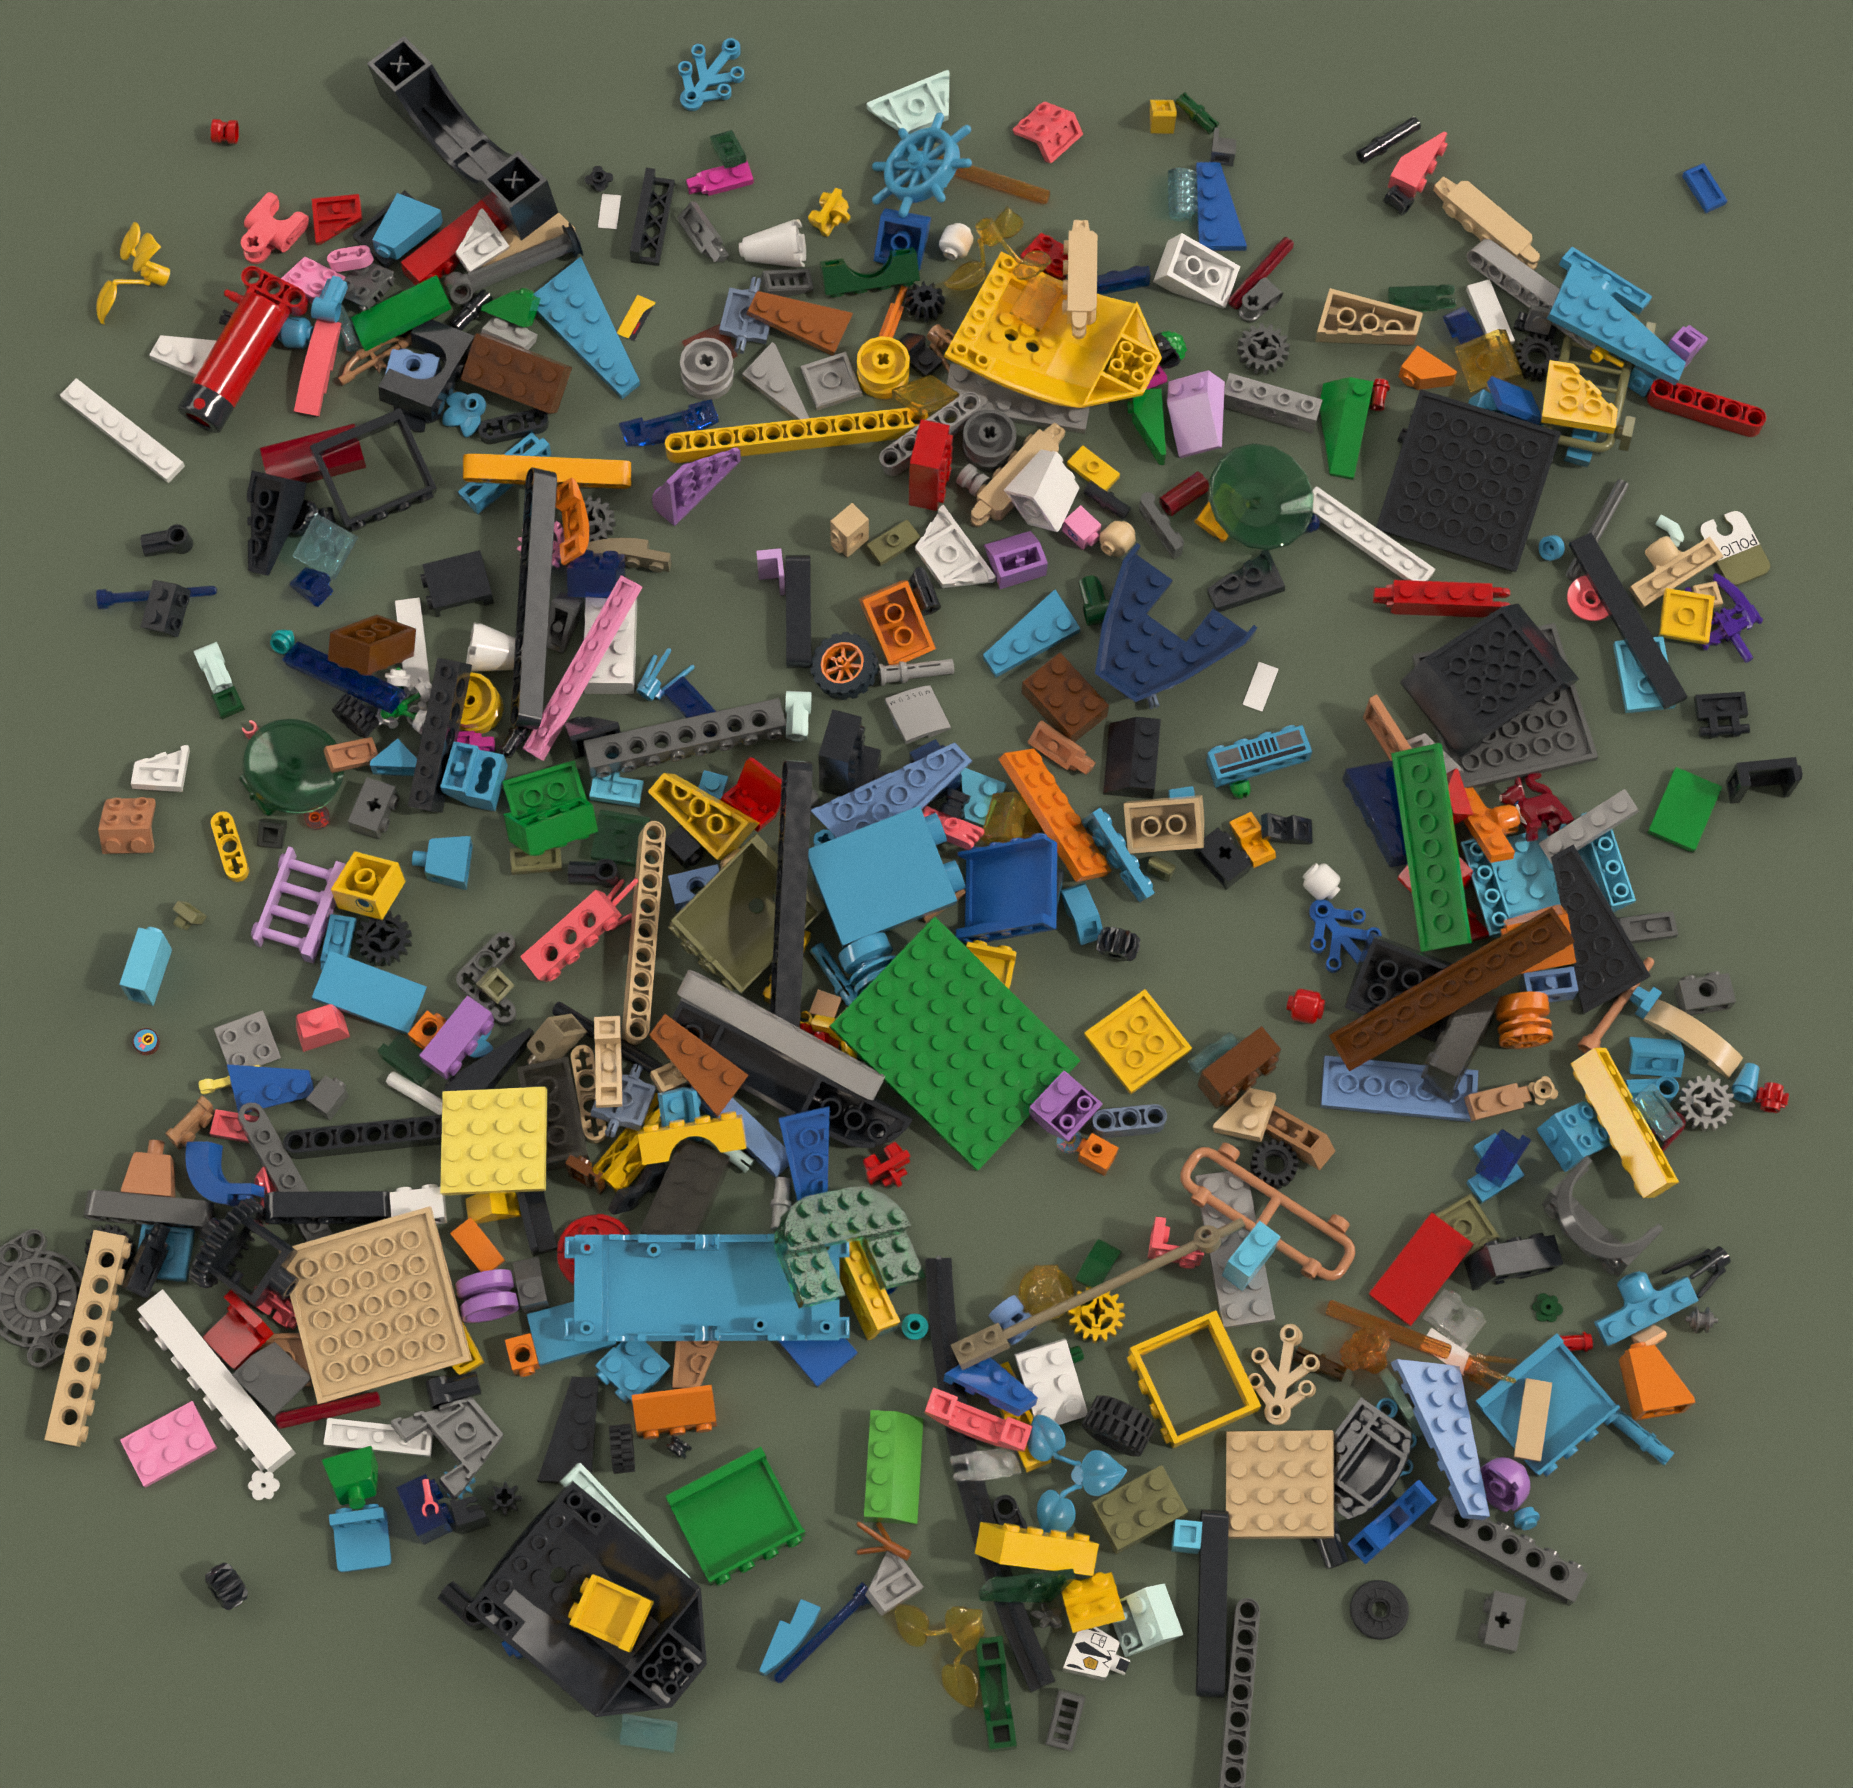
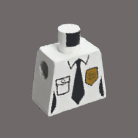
(1094, 1655)

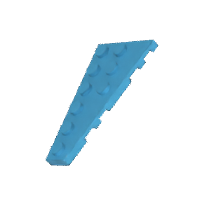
(1599, 318)
(580, 319)

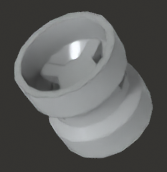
(972, 479)

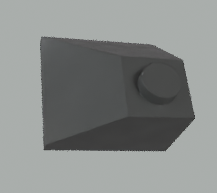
(272, 1377)

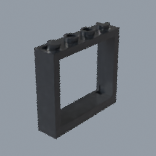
(361, 432)

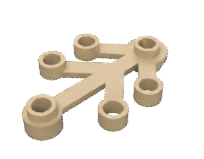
(1283, 1378)

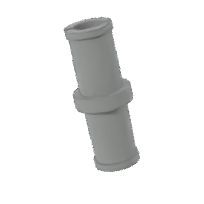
(781, 1200)

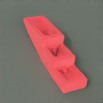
(317, 367)

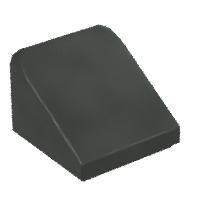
(271, 833)

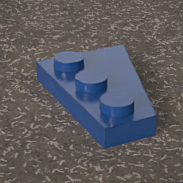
(268, 1085)

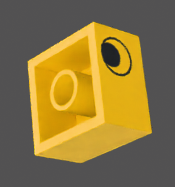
(368, 885)

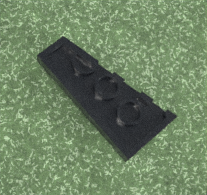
(574, 1431)

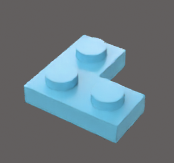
(617, 789)

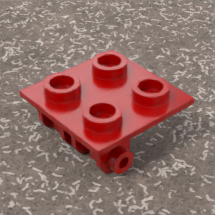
(1054, 250)

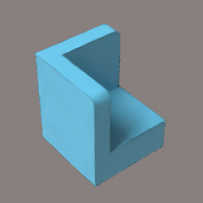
(1186, 1536)

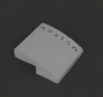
(917, 714)

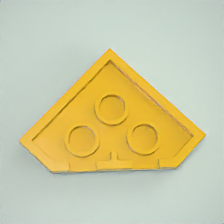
(1574, 401)

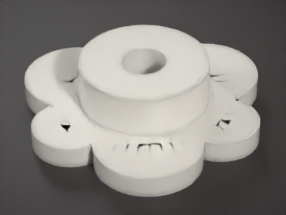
(261, 1491)

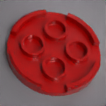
(589, 1225)

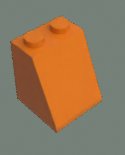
(1560, 958)
(1652, 1384)

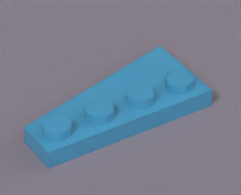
(1037, 632)

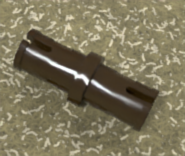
(1326, 1367)

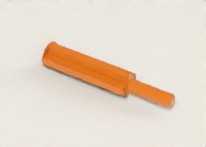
(893, 315)

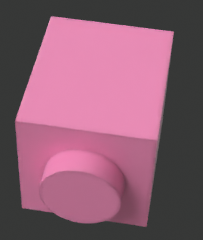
(1082, 528)

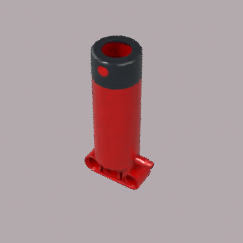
(240, 348)

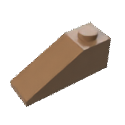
(1308, 1142)

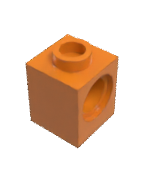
(428, 1020)
(517, 1345)

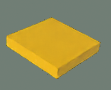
(1686, 616)

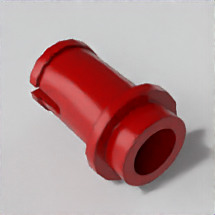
(1379, 392)
(1578, 1342)

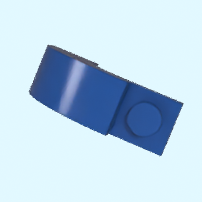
(206, 1175)
(1392, 1522)

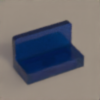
(1501, 1157)

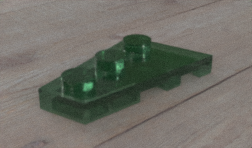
(1027, 1588)

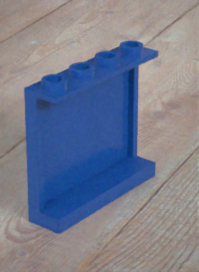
(1010, 889)

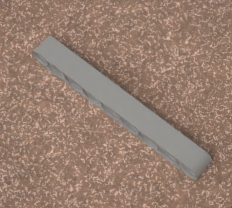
(781, 1034)

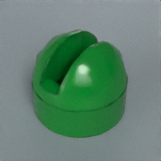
(1240, 788)

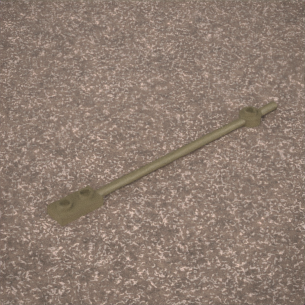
(994, 1339)

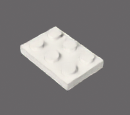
(1053, 1379)

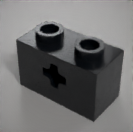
(1224, 870)

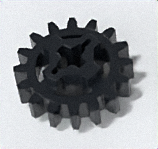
(393, 938)

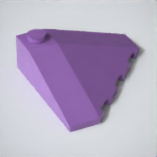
(692, 484)

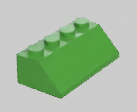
(893, 1468)

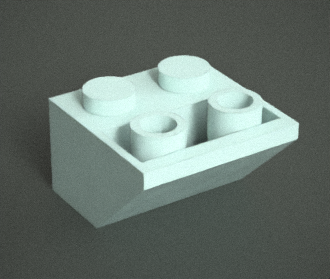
(1148, 1620)

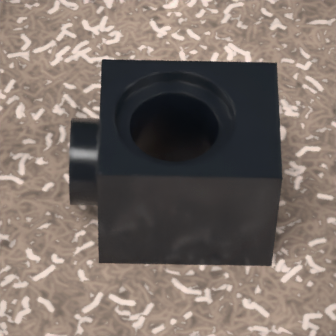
(684, 847)

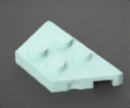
(914, 104)

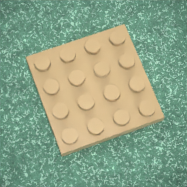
(1280, 1484)

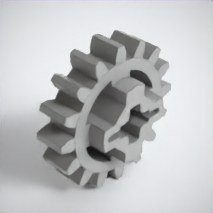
(1714, 1096)

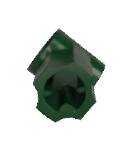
(1093, 599)

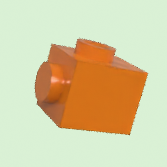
(1097, 1153)

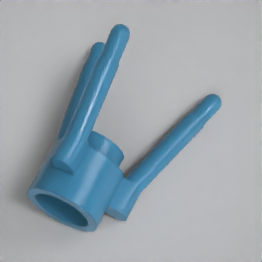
(650, 686)

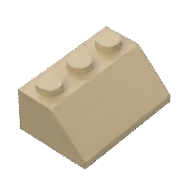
(1164, 824)

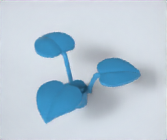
(1097, 1474)

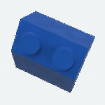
(901, 233)

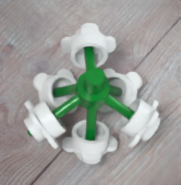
(416, 713)

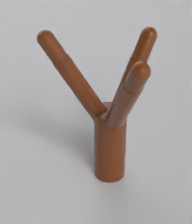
(889, 1545)

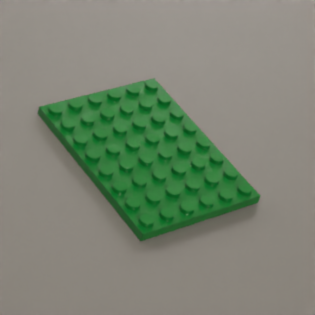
(954, 1043)

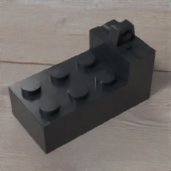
(844, 758)

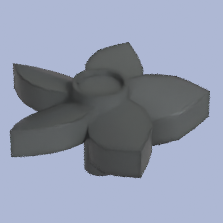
(1048, 1617)

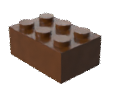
(371, 644)
(1065, 698)
(1239, 1068)

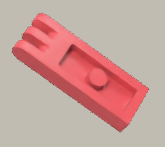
(957, 830)

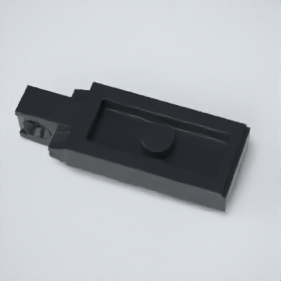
(147, 1262)

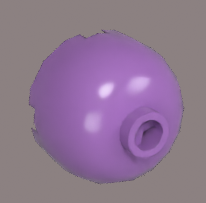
(1505, 1483)

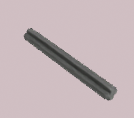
(1601, 522)

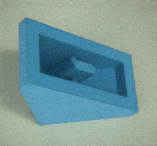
(394, 761)

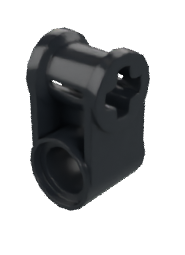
(1014, 1517)

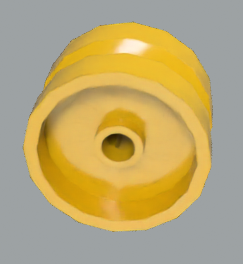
(882, 366)
(482, 705)

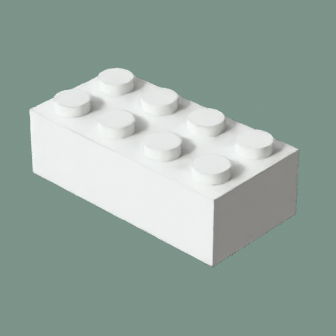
(617, 667)

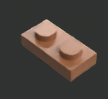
(350, 754)

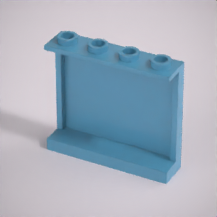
(1574, 1407)

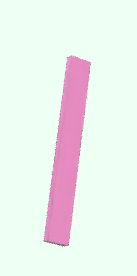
(582, 667)

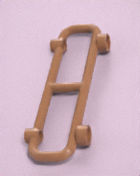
(1334, 1228)

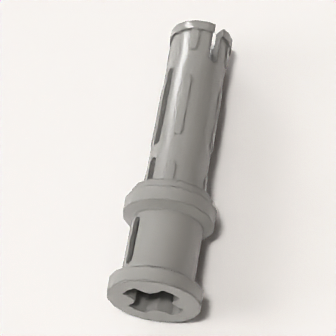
(903, 671)

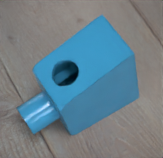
(446, 860)

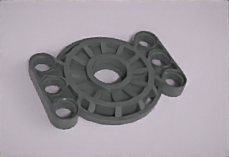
(19, 1279)

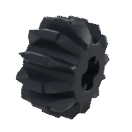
(925, 301)
(1118, 943)
(226, 1586)

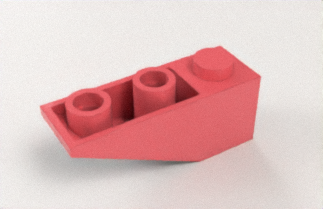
(1415, 166)

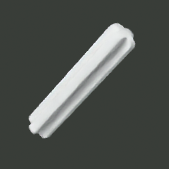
(415, 1092)

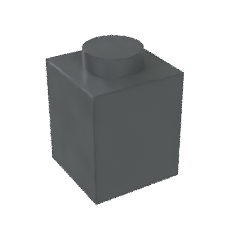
(328, 1097)

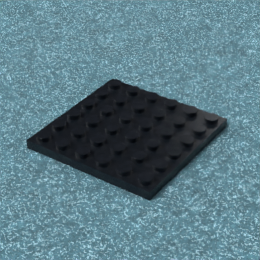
(1468, 481)

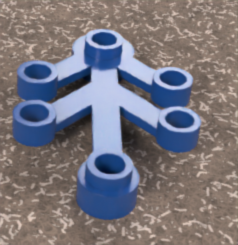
(1340, 934)

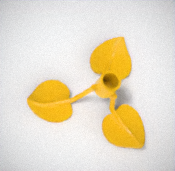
(150, 271)

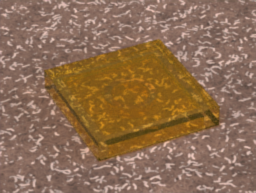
(925, 395)

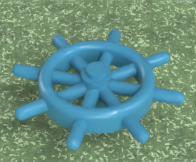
(921, 165)

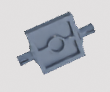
(737, 323)
(635, 1104)

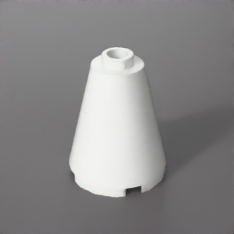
(776, 245)
(490, 649)

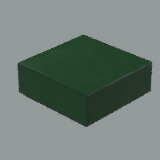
(228, 702)

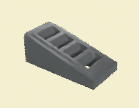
(786, 290)
(1071, 1696)

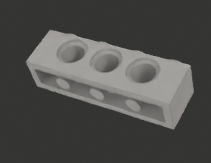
(1271, 403)

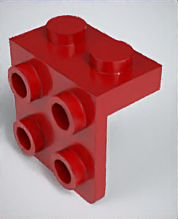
(756, 793)

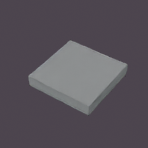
(831, 381)

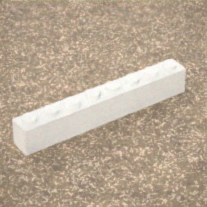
(216, 1382)

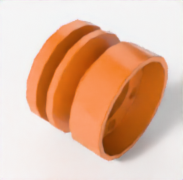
(1524, 1020)

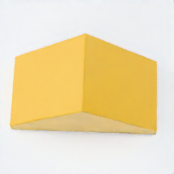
(1162, 116)
(492, 1207)

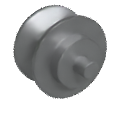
(1701, 1319)

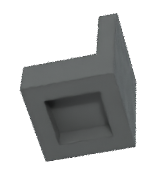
(1223, 149)

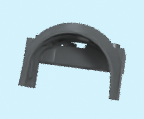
(1588, 1231)

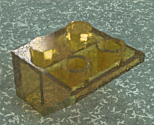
(1008, 819)

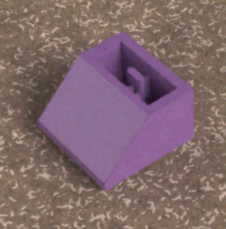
(1016, 559)
(1064, 1107)

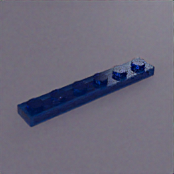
(366, 688)

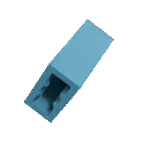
(146, 966)
(1251, 1256)

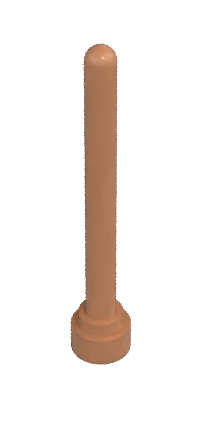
(1593, 1040)

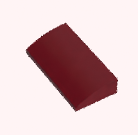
(294, 460)

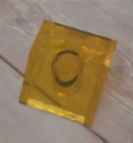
(1488, 357)

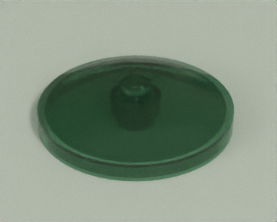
(288, 766)

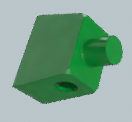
(353, 1476)

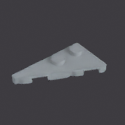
(773, 380)

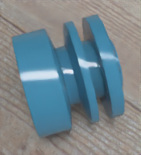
(866, 959)

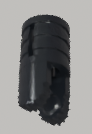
(924, 592)

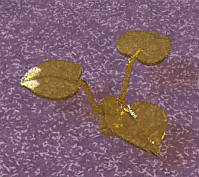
(992, 233)
(966, 1628)

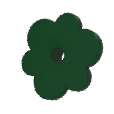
(1542, 1312)

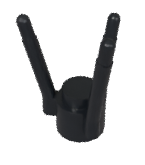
(1713, 1262)

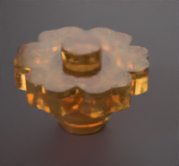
(1366, 1350)

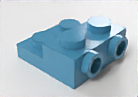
(631, 1369)

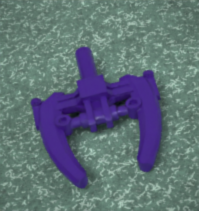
(1731, 628)

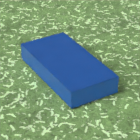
(1704, 188)

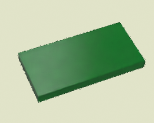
(401, 313)

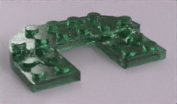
(839, 1219)

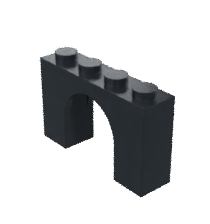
(428, 395)

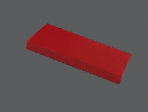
(1421, 1269)

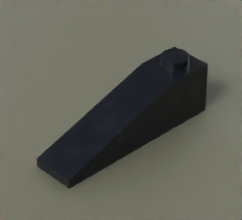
(492, 1067)

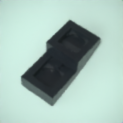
(1286, 829)

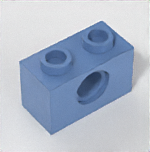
(404, 360)
(683, 883)
(1555, 983)

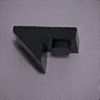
(921, 357)

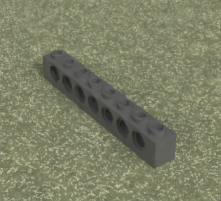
(646, 738)

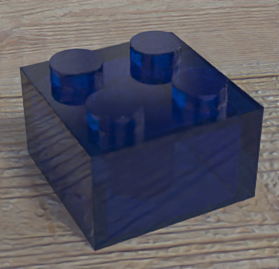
(595, 574)
(413, 1499)

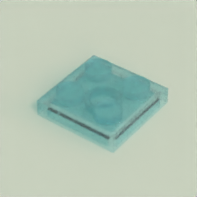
(325, 546)

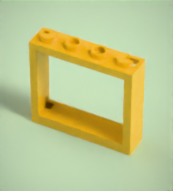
(1230, 1359)

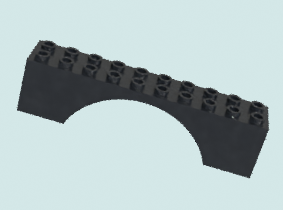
(499, 179)

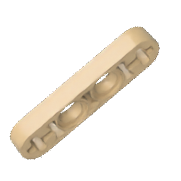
(587, 1094)

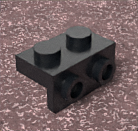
(166, 608)

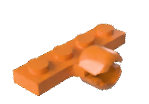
(1491, 827)

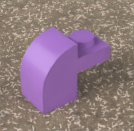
(1687, 343)

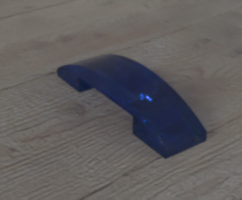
(656, 430)

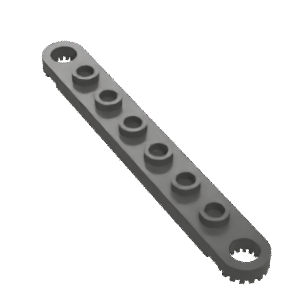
(277, 1163)

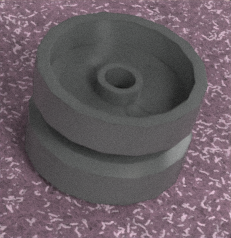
(988, 440)

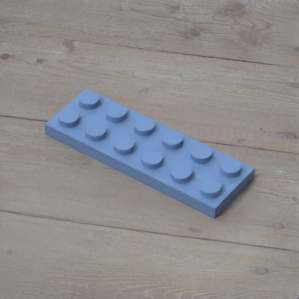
(1390, 1090)

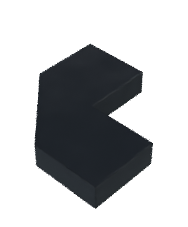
(627, 1198)

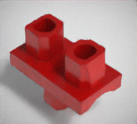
(877, 1171)

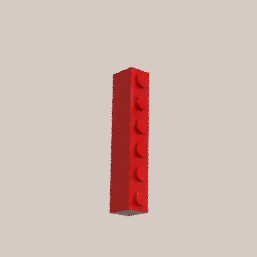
(439, 253)

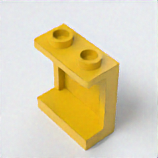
(998, 959)
(610, 1612)

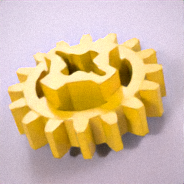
(1106, 1315)

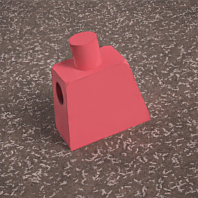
(321, 1027)

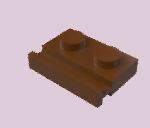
(581, 1171)

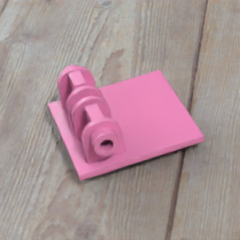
(310, 277)

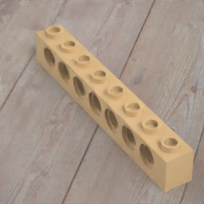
(101, 1245)

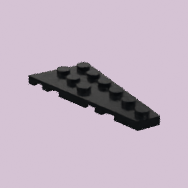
(1602, 949)

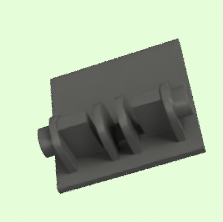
(367, 284)

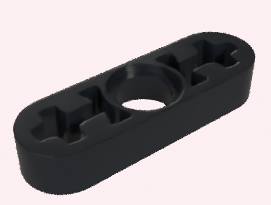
(518, 417)

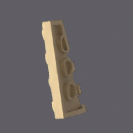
(547, 231)

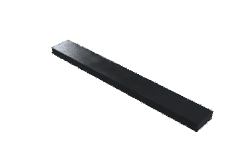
(1628, 621)

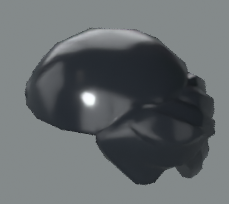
(304, 517)

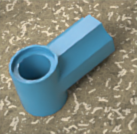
(328, 305)
(1638, 1085)

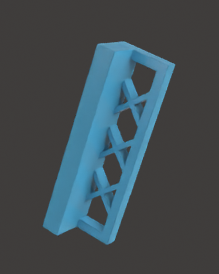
(491, 491)

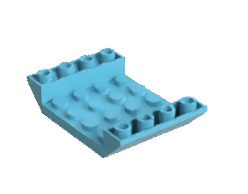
(1528, 880)

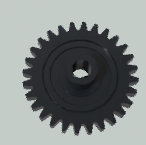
(224, 1242)

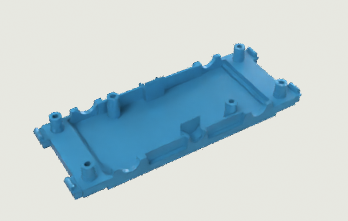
(691, 1290)

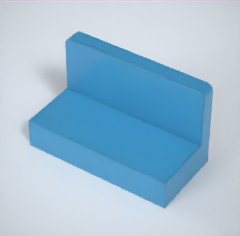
(1656, 1057)

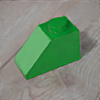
(516, 307)

